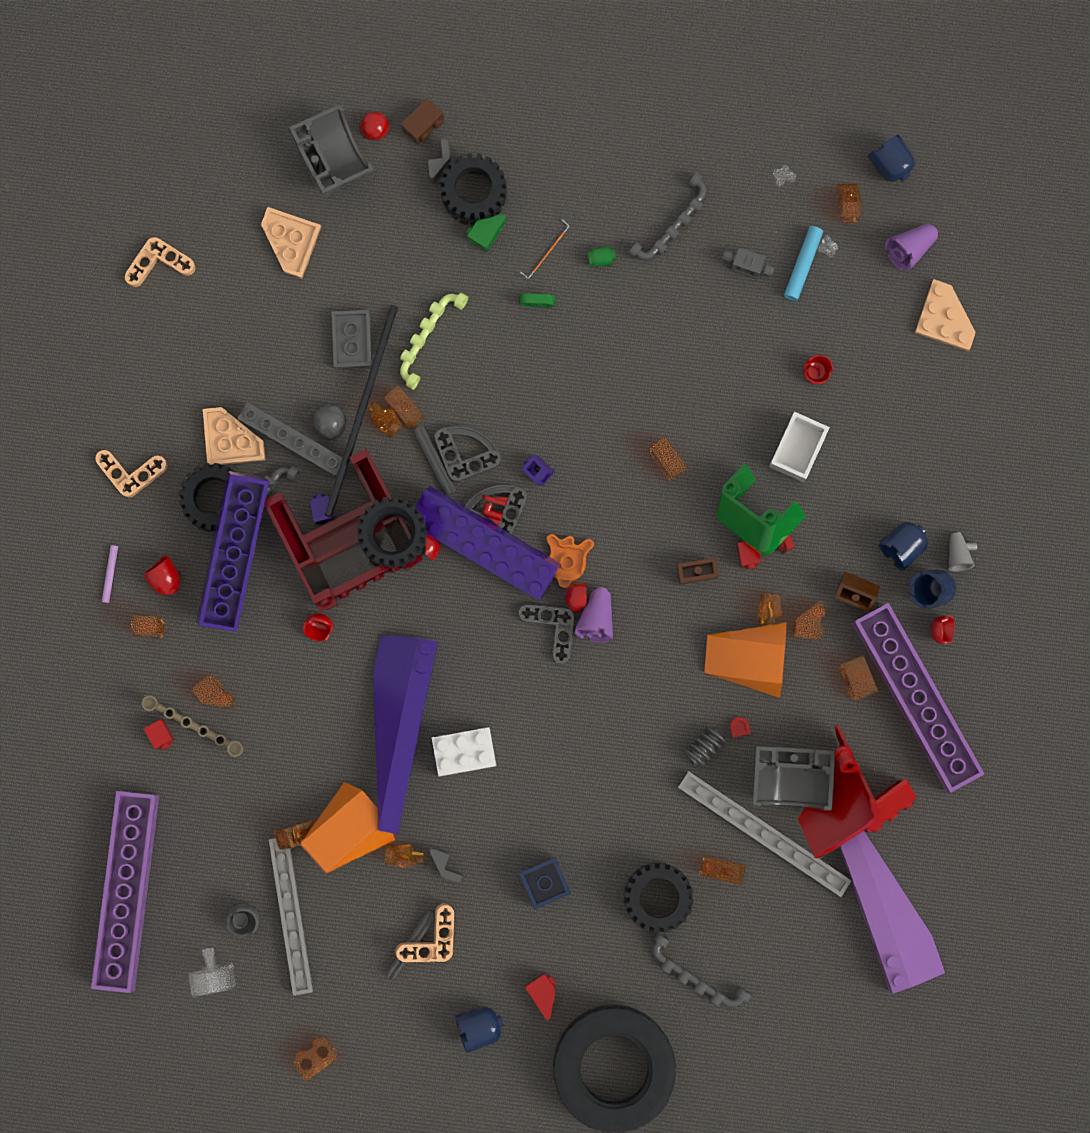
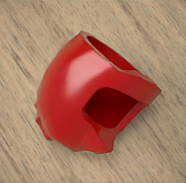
(163, 577)

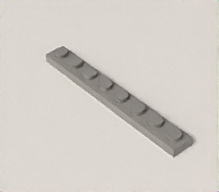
(291, 919)

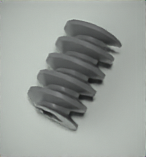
(704, 746)

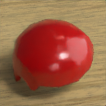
(374, 126)
(817, 369)
(432, 547)
(576, 597)
(318, 627)
(943, 629)

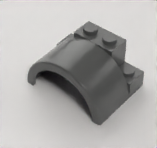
(333, 154)
(792, 778)

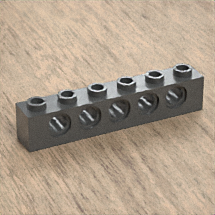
(290, 439)

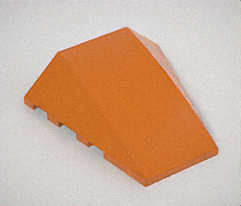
(749, 657)
(345, 830)

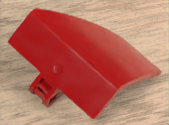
(851, 810)

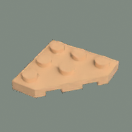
(290, 239)
(945, 318)
(229, 439)

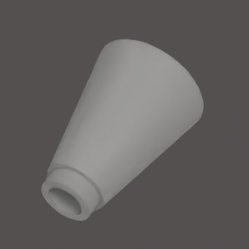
(959, 553)

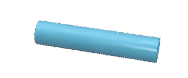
(803, 263)

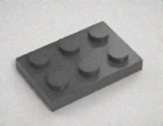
(351, 339)

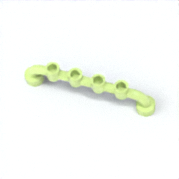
(419, 340)

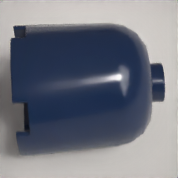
(893, 159)
(904, 544)
(932, 588)
(479, 1028)

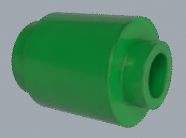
(601, 256)

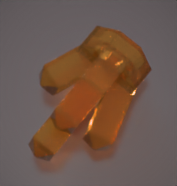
(385, 419)
(769, 609)
(403, 856)

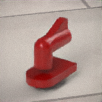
(487, 510)

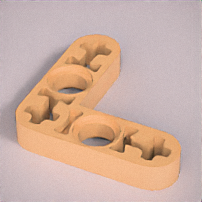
(154, 256)
(125, 477)
(434, 947)

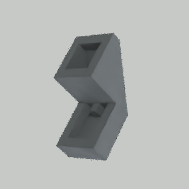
(437, 166)
(441, 859)

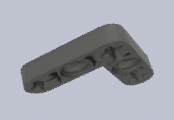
(560, 626)

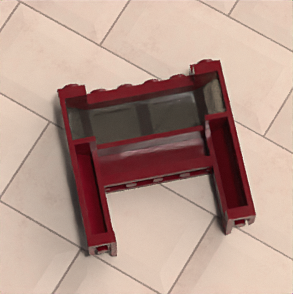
(331, 555)

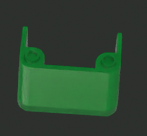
(762, 532)

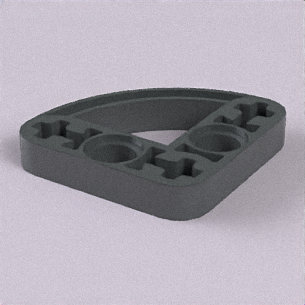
(456, 462)
(501, 489)

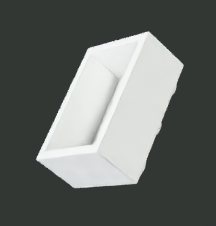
(799, 447)
(464, 752)

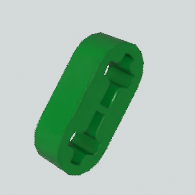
(537, 300)

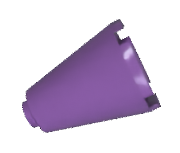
(910, 246)
(596, 617)

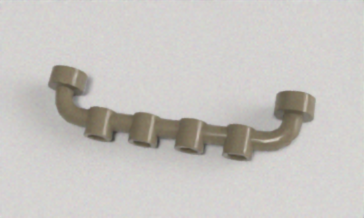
(151, 703)

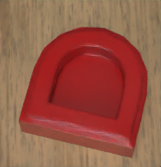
(739, 727)

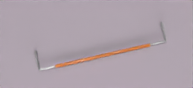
(548, 252)

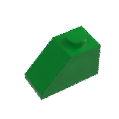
(485, 231)

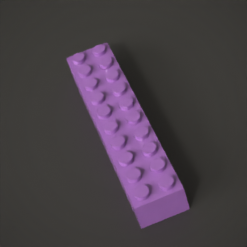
(918, 698)
(125, 892)

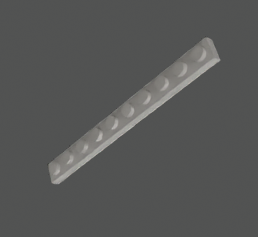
(764, 834)

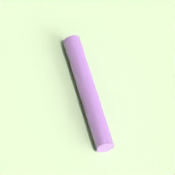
(109, 574)

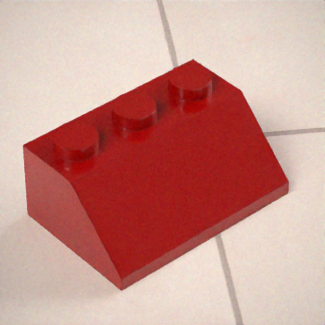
(891, 801)

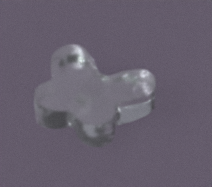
(783, 175)
(828, 246)

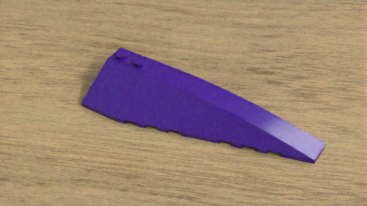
(400, 695)

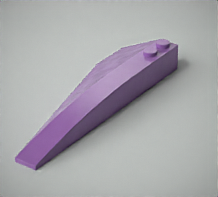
(895, 928)

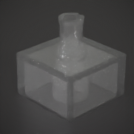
(212, 976)

